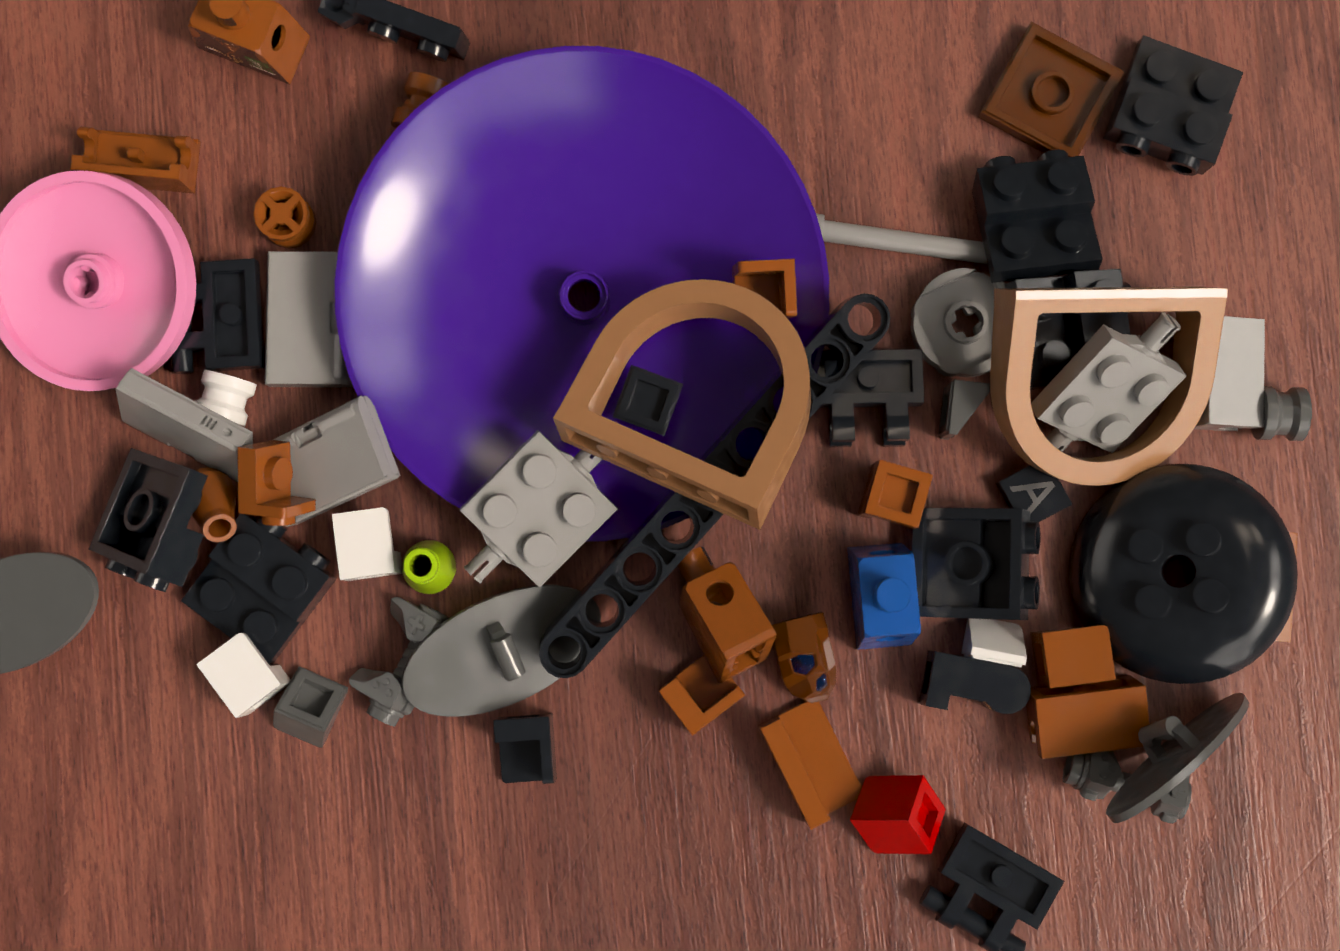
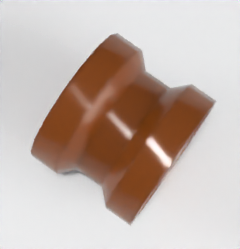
(277, 208)

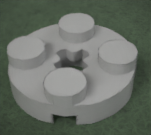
(933, 318)

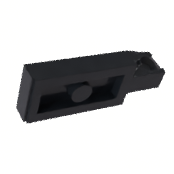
(391, 21)

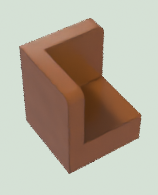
(770, 279)
(895, 494)
(1073, 656)
(698, 696)

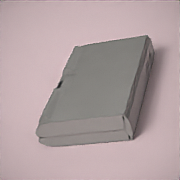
(302, 322)
(181, 422)
(339, 456)

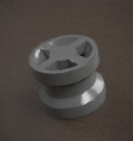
(1285, 414)

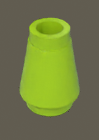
(442, 568)

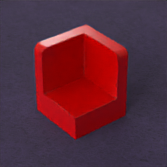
(898, 814)

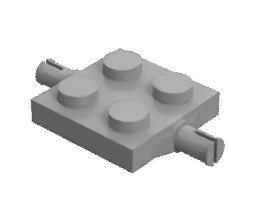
(1110, 386)
(536, 510)

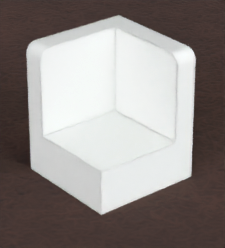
(365, 544)
(242, 675)

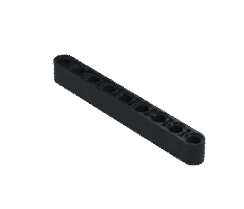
(667, 554)

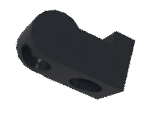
(992, 684)

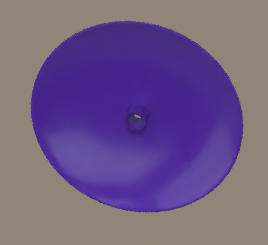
(544, 181)

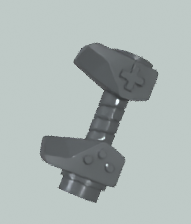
(385, 688)
(1100, 773)

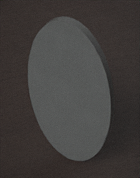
(42, 605)
(490, 653)
(1177, 757)

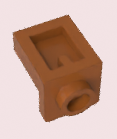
(266, 484)

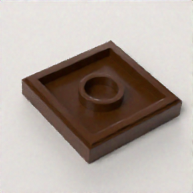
(1051, 93)

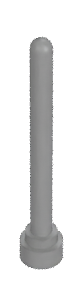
(901, 241)

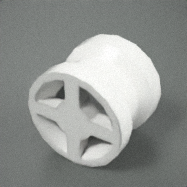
(226, 395)

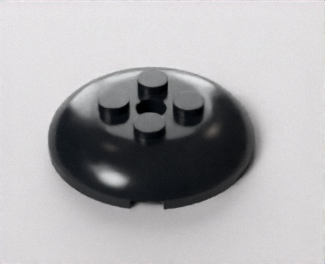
(1240, 584)

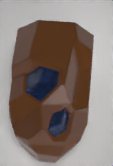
(805, 657)

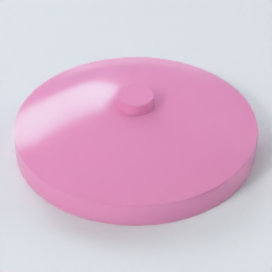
(92, 280)

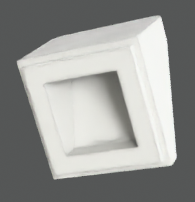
(994, 642)

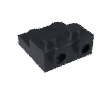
(1173, 107)
(1036, 216)
(1064, 334)
(148, 521)
(976, 563)
(260, 585)

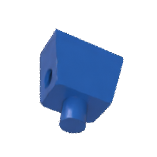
(884, 595)

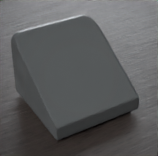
(958, 404)
(309, 707)

